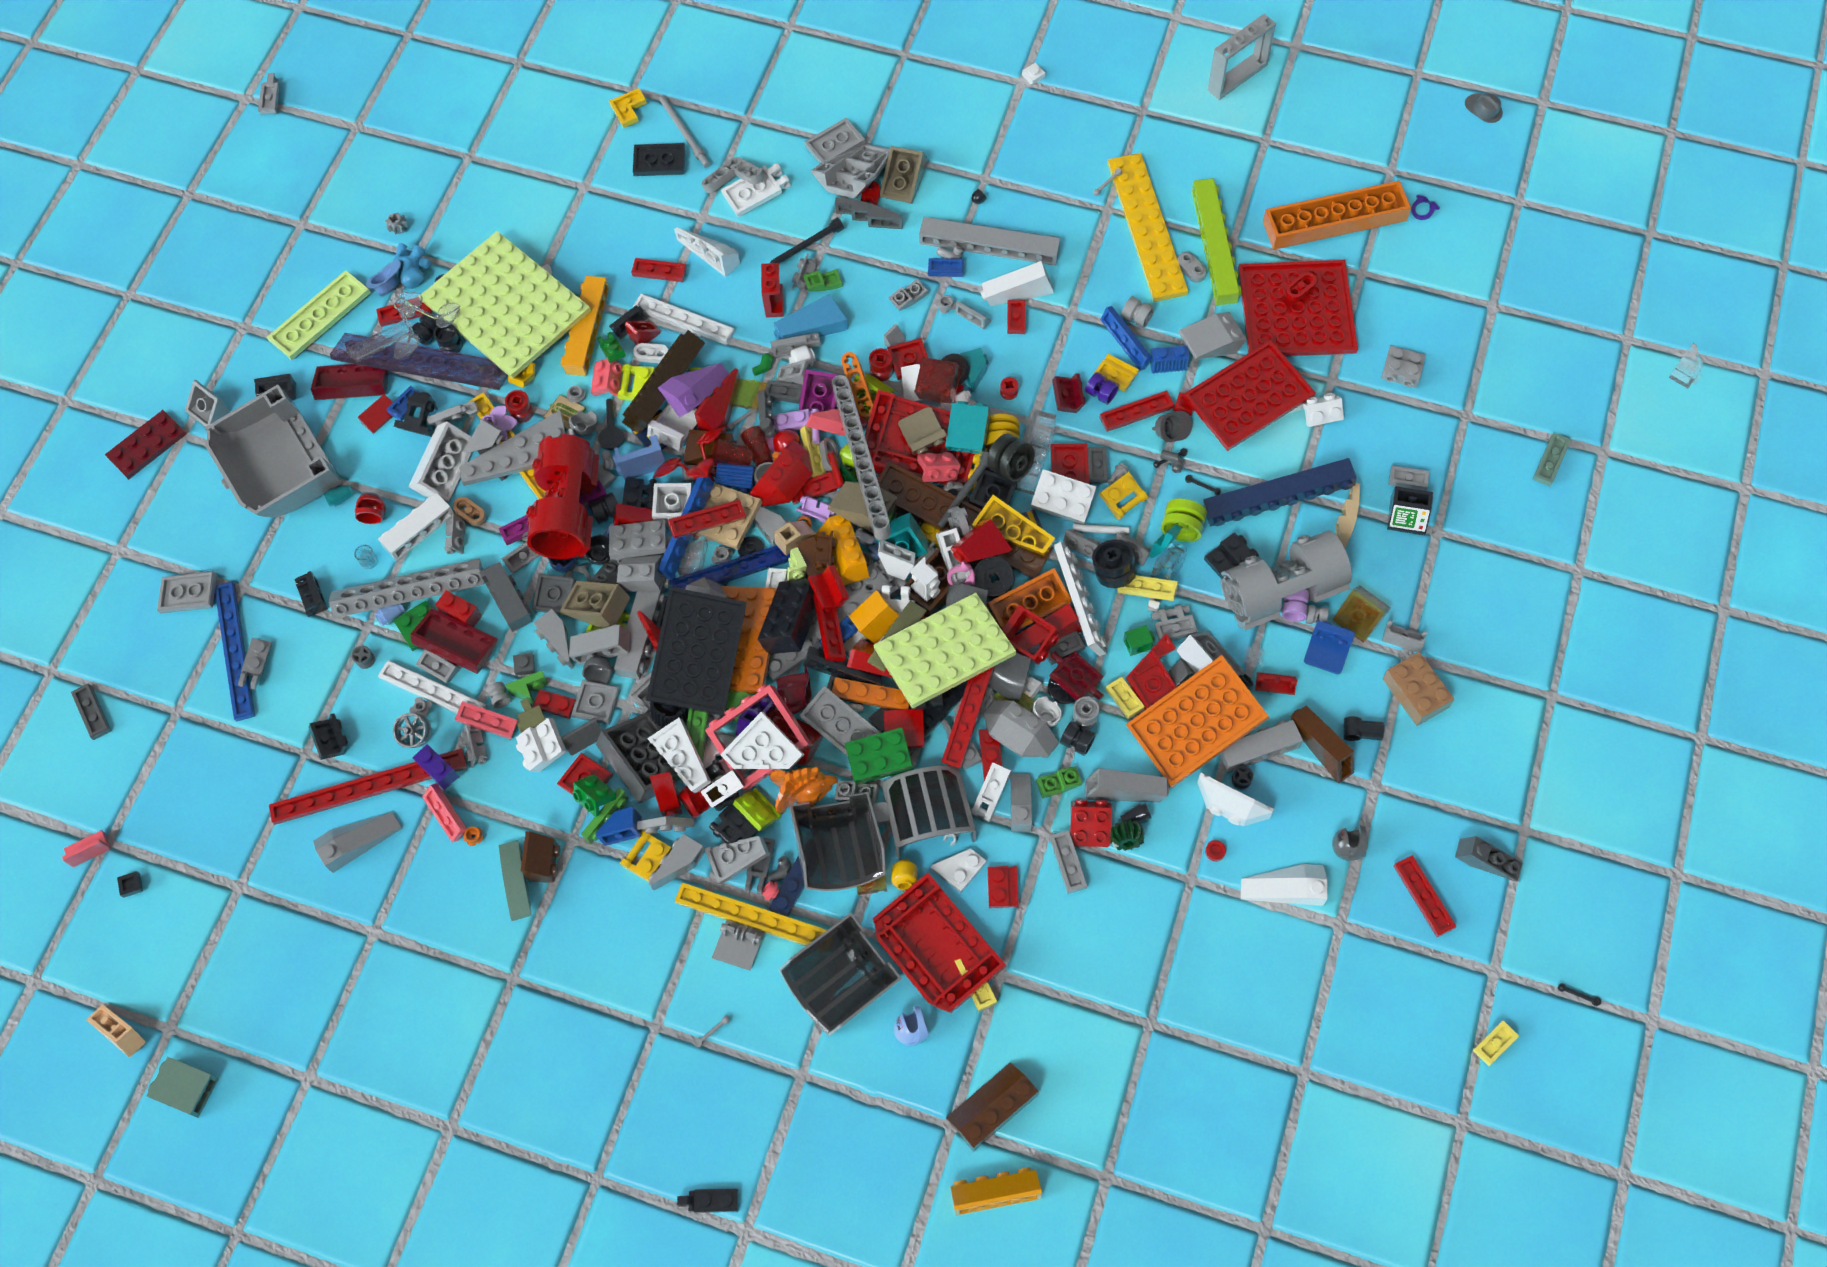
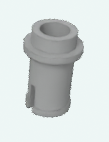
(1120, 470)

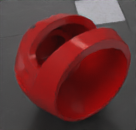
(370, 508)
(693, 802)

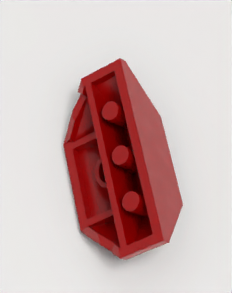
(784, 476)

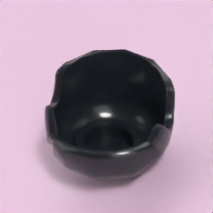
(599, 550)

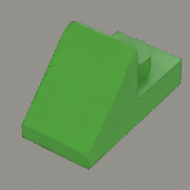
(522, 687)

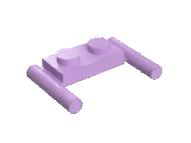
(793, 421)

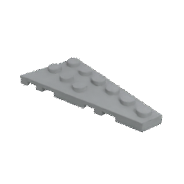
(513, 454)

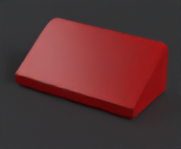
(376, 414)

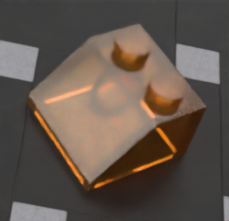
(1361, 613)

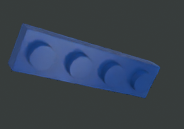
(1126, 338)

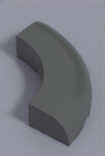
(1008, 676)

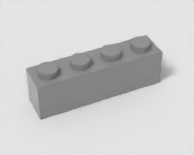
(1262, 745)

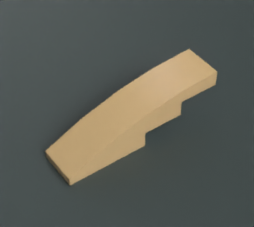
(1346, 523)

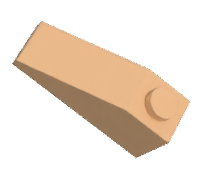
(116, 1030)

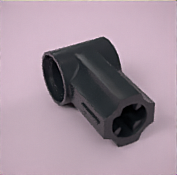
(1356, 729)

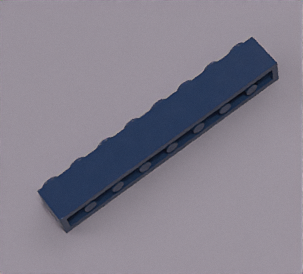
(1280, 492)

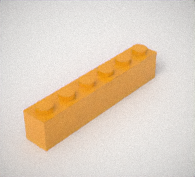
(583, 335)

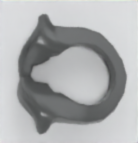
(582, 569)

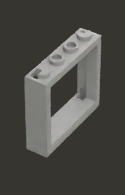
(1223, 83)

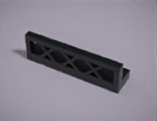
(816, 660)

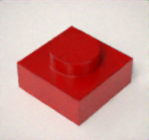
(1182, 405)

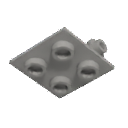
(738, 945)

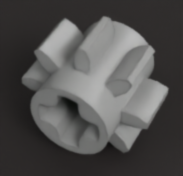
(396, 223)

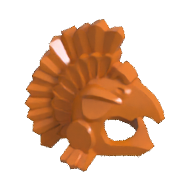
(801, 786)

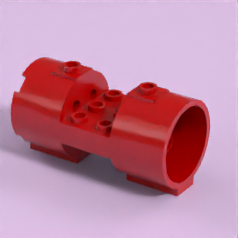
(558, 521)

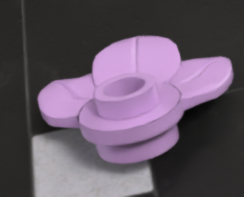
(501, 420)

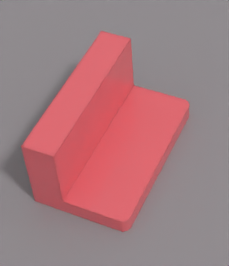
(86, 849)

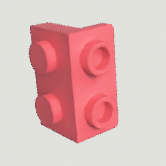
(606, 377)
(939, 467)

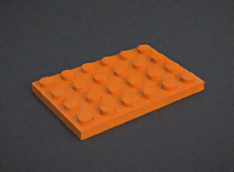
(751, 658)
(1197, 721)

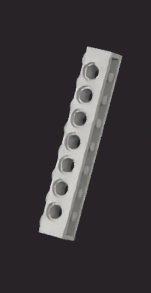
(406, 588)

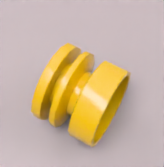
(999, 425)

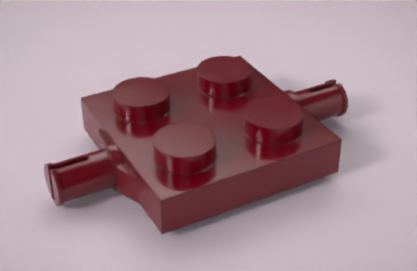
(1076, 676)

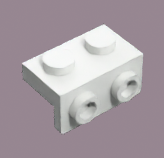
(1323, 409)

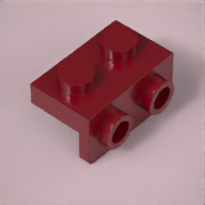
(1068, 393)

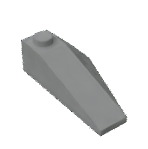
(350, 841)

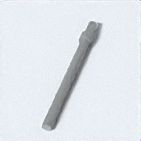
(698, 152)

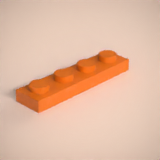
(869, 694)

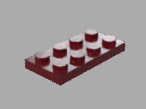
(145, 444)

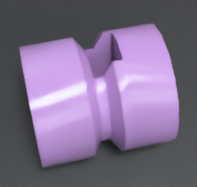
(1295, 606)

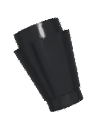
(1138, 813)

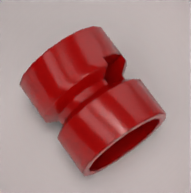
(881, 364)
(519, 406)

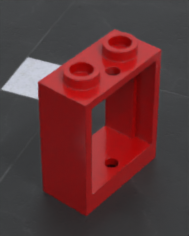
(1014, 624)

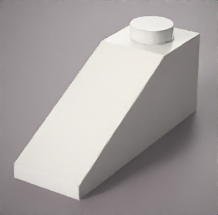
(946, 540)

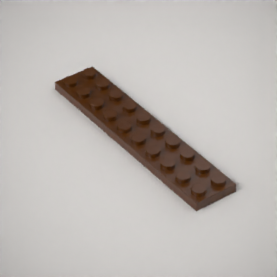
(930, 503)

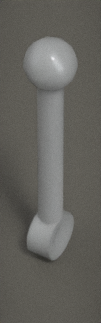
(1118, 172)
(730, 425)
(699, 1042)

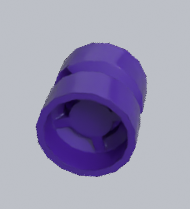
(1106, 392)

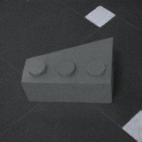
(506, 596)

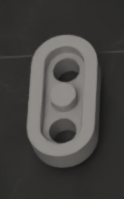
(1190, 266)
(826, 446)

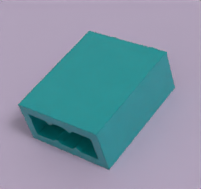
(968, 427)

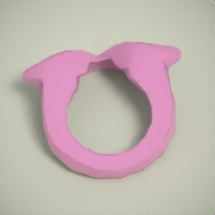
(961, 568)

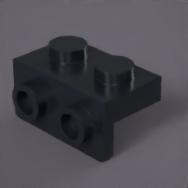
(328, 737)

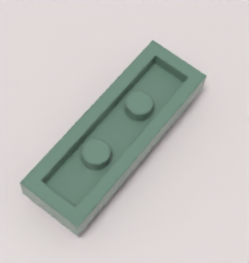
(1551, 459)

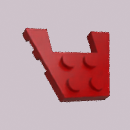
(1150, 678)

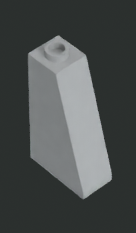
(1125, 786)

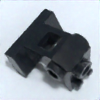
(414, 424)

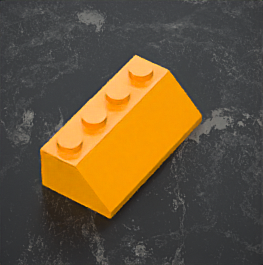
(847, 552)
(995, 1192)

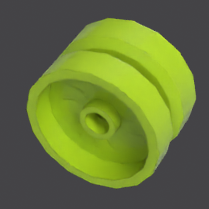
(1188, 516)

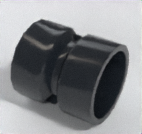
(425, 329)
(448, 338)
(603, 508)
(1078, 738)

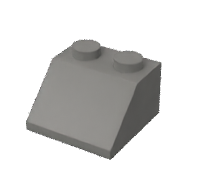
(640, 573)

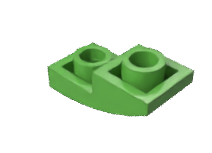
(1057, 783)

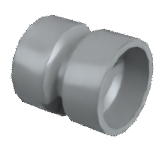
(1138, 312)
(1086, 712)

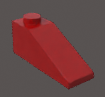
(666, 794)

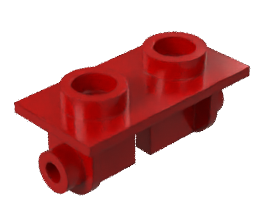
(1275, 683)

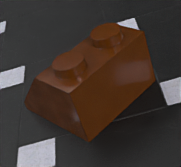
(539, 858)

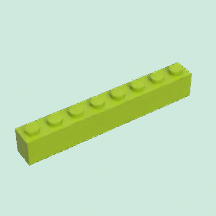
(1215, 242)

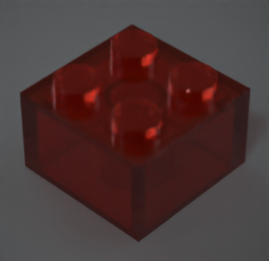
(937, 380)

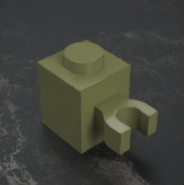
(531, 717)

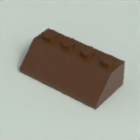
(992, 1106)

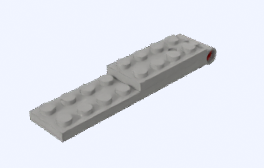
(858, 592)

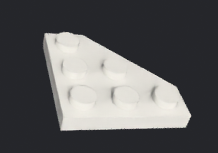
(762, 747)

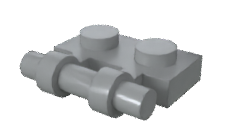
(1175, 628)

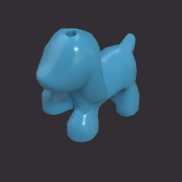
(411, 264)

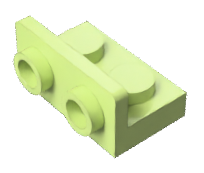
(797, 566)

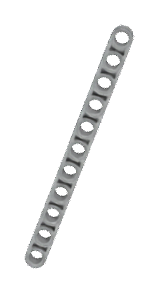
(861, 458)

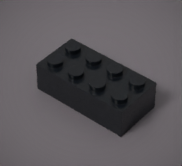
(788, 617)

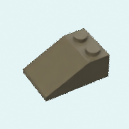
(903, 174)
(851, 505)
(596, 603)

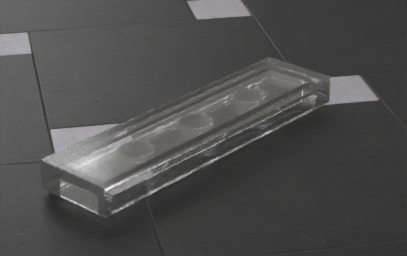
(378, 341)

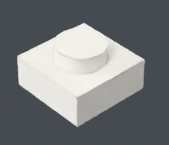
(1033, 74)

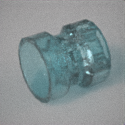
(366, 557)

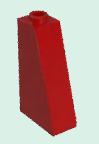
(1033, 637)
(859, 656)

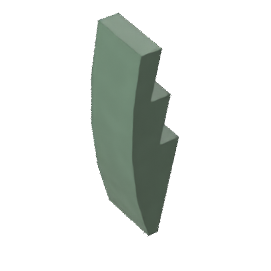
(514, 881)

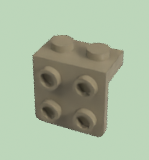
(922, 431)

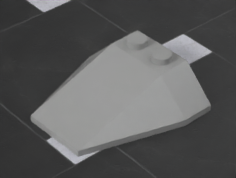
(852, 171)

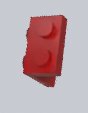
(1091, 822)

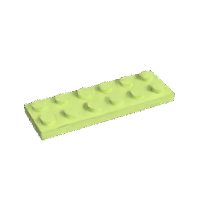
(318, 315)

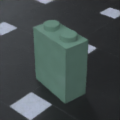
(182, 1087)

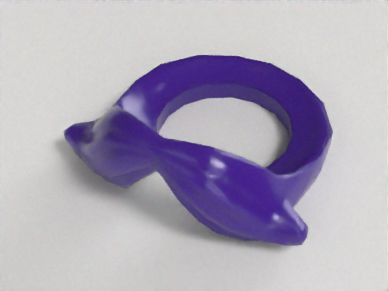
(1433, 206)

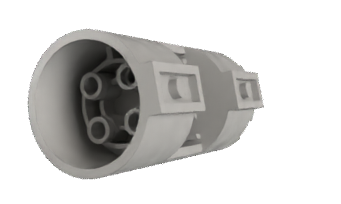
(1314, 564)

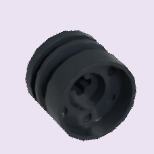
(989, 567)

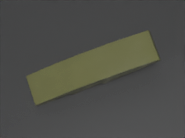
(910, 615)

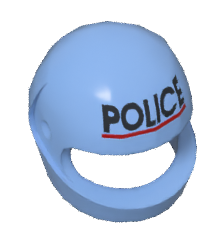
(911, 1028)

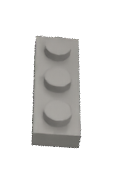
(1068, 862)

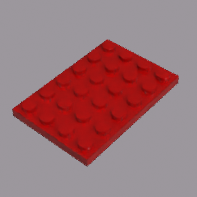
(1249, 395)

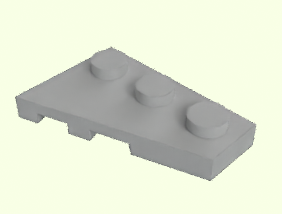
(736, 857)

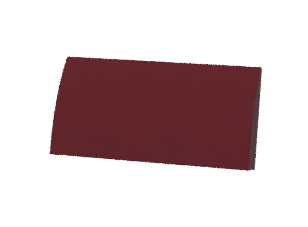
(348, 381)
(453, 640)

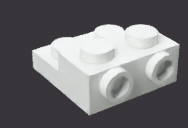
(540, 745)

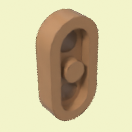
(470, 512)

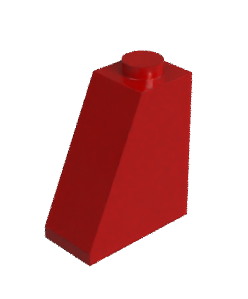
(980, 543)

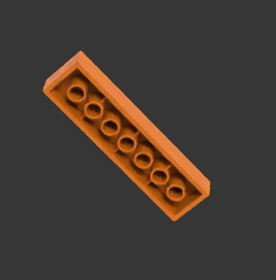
(1336, 215)

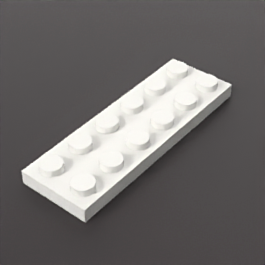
(1079, 597)

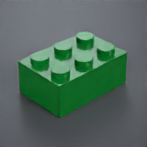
(879, 756)

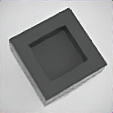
(524, 664)

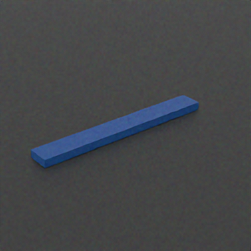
(233, 650)

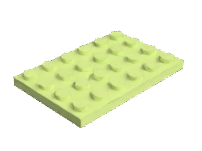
(944, 650)

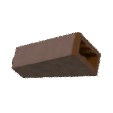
(1324, 744)

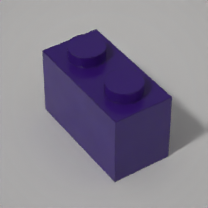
(435, 767)

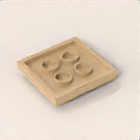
(732, 533)

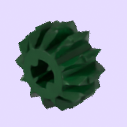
(1127, 835)

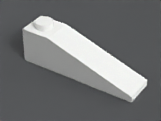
(713, 252)

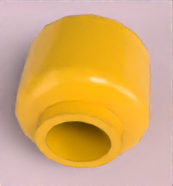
(904, 874)

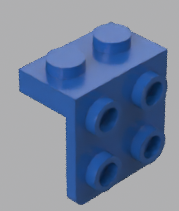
(1329, 647)

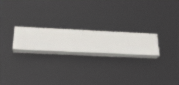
(685, 319)
(425, 687)

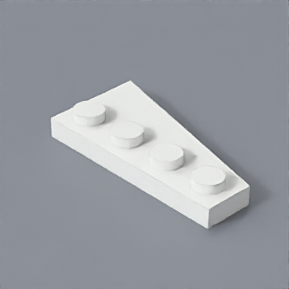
(680, 752)

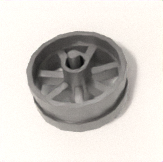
(412, 730)

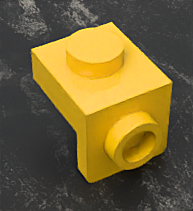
(524, 376)

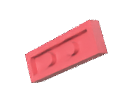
(486, 720)
(444, 812)

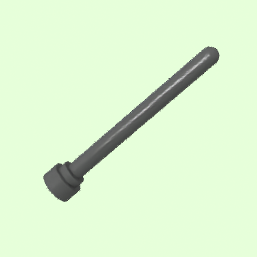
(967, 487)

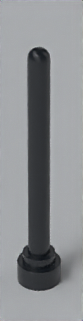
(835, 226)

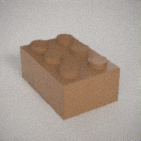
(1418, 689)

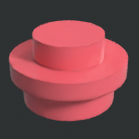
(770, 890)

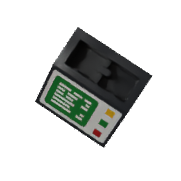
(1409, 510)

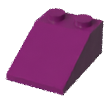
(817, 391)

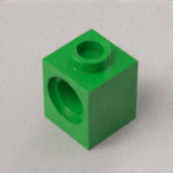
(1138, 640)

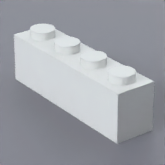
(416, 526)

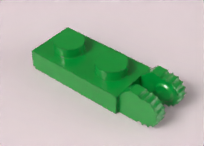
(611, 348)

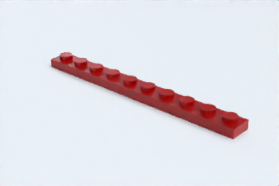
(358, 789)

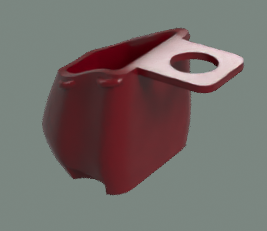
(795, 690)

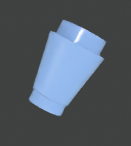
(388, 614)

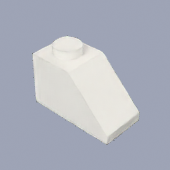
(896, 559)

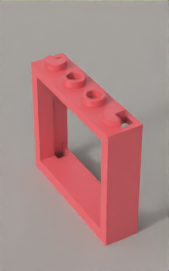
(746, 703)

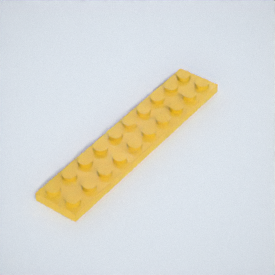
(1148, 228)

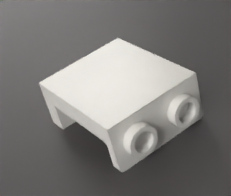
(672, 429)

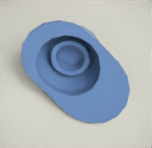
(385, 279)

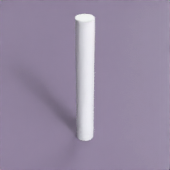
(1100, 529)

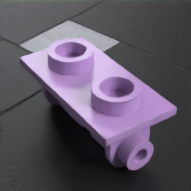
(810, 509)

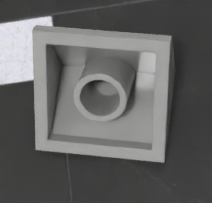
(205, 405)

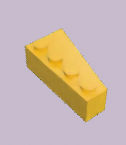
(1015, 527)

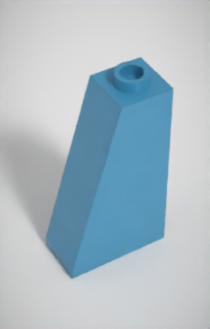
(818, 317)

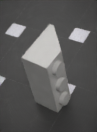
(1202, 649)

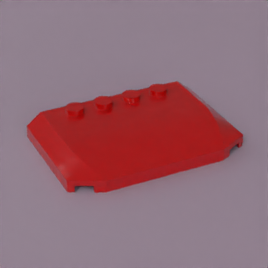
(889, 444)
(926, 936)

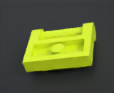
(641, 376)

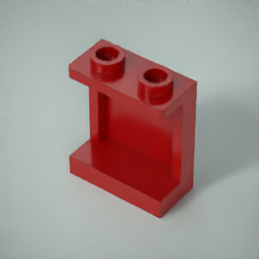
(771, 290)

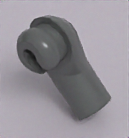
(1177, 464)

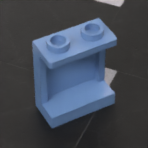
(640, 461)

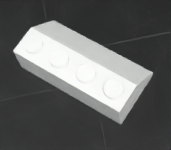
(441, 461)

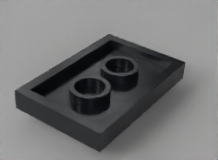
(659, 159)

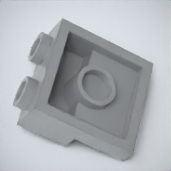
(1403, 366)

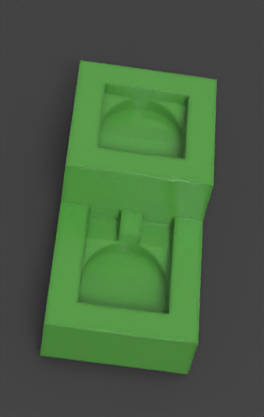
(822, 282)

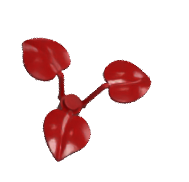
(702, 469)

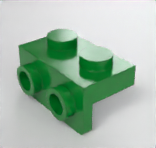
(592, 793)

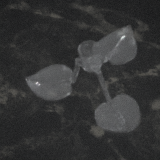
(407, 307)

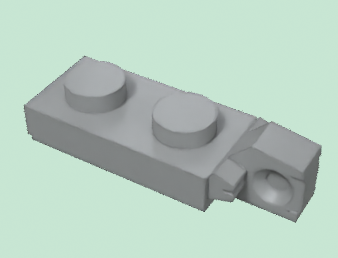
(269, 95)
(783, 347)
(454, 413)

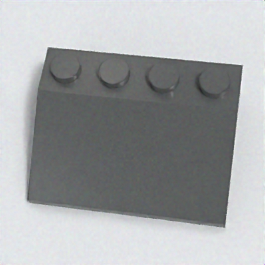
(633, 754)

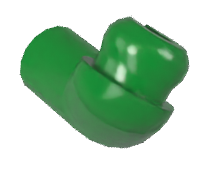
(764, 366)

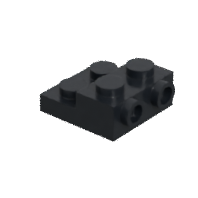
(1229, 554)

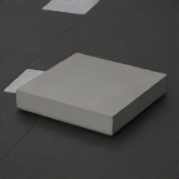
(595, 702)

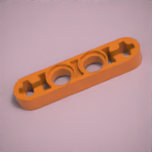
(860, 384)

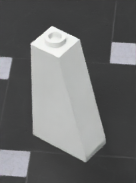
(1018, 285)

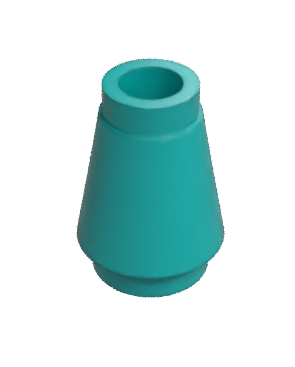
(338, 495)

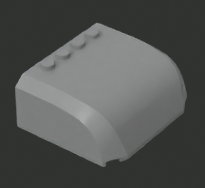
(270, 455)

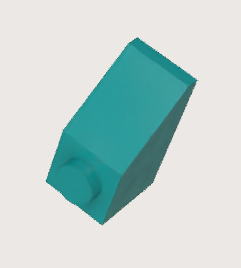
(977, 363)

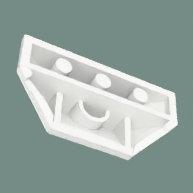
(1231, 803)

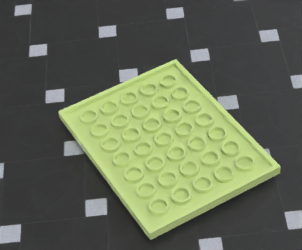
(506, 304)

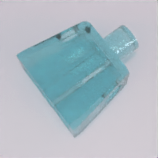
(1172, 559)

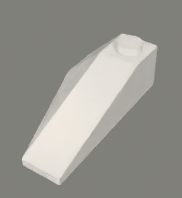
(1293, 885)

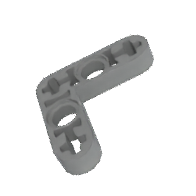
(733, 167)

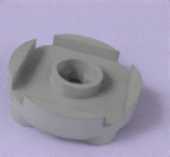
(959, 521)

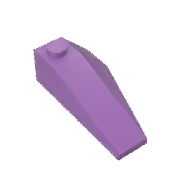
(691, 388)

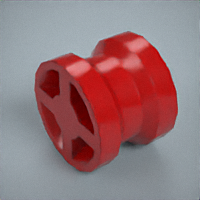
(1009, 393)

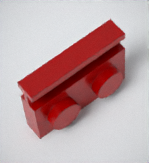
(1002, 887)

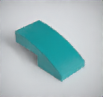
(1164, 541)

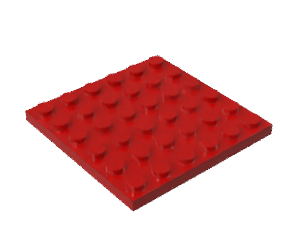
(1313, 325)

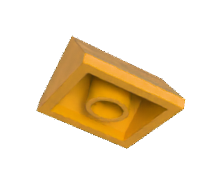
(874, 617)

